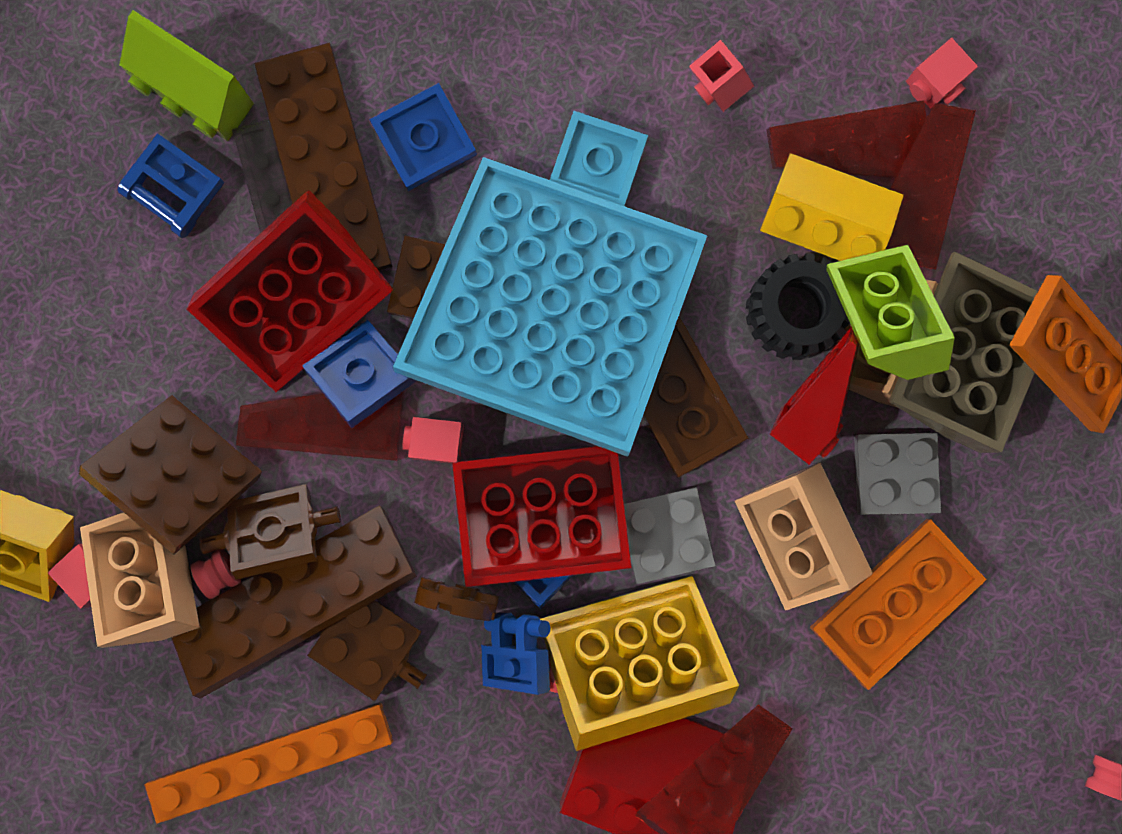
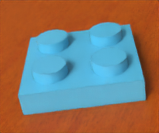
(599, 158)

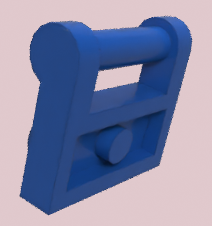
(177, 174)

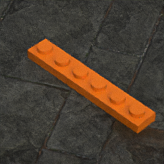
(268, 763)

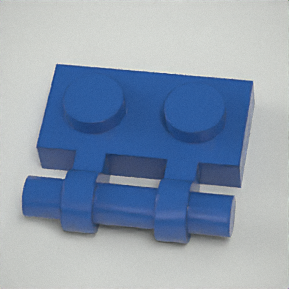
(520, 666)

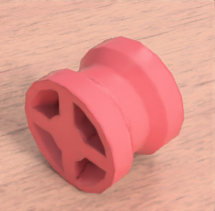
(214, 574)
(1106, 777)

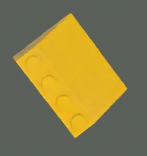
(637, 662)

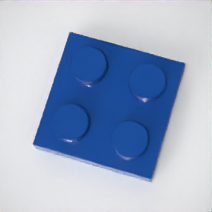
(423, 137)
(358, 373)

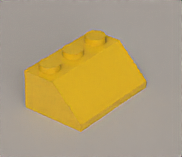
(830, 211)
(32, 544)

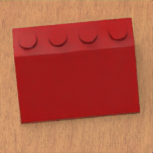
(290, 292)
(541, 515)
(627, 772)

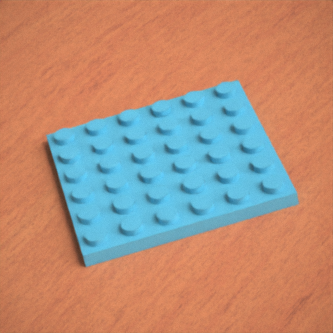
(552, 306)

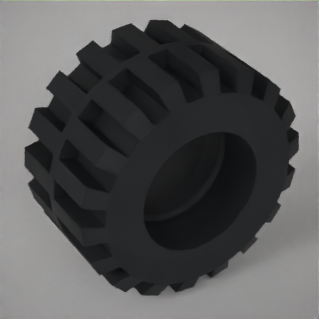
(774, 329)

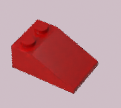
(813, 414)

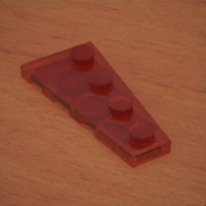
(852, 143)
(930, 182)
(316, 427)
(720, 781)

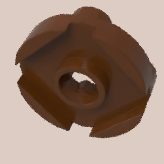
(458, 600)

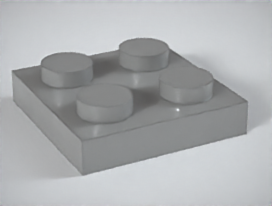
(897, 473)
(667, 536)

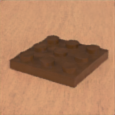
(170, 473)

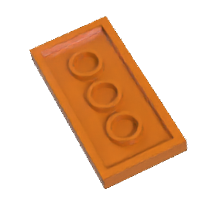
(1072, 353)
(898, 604)

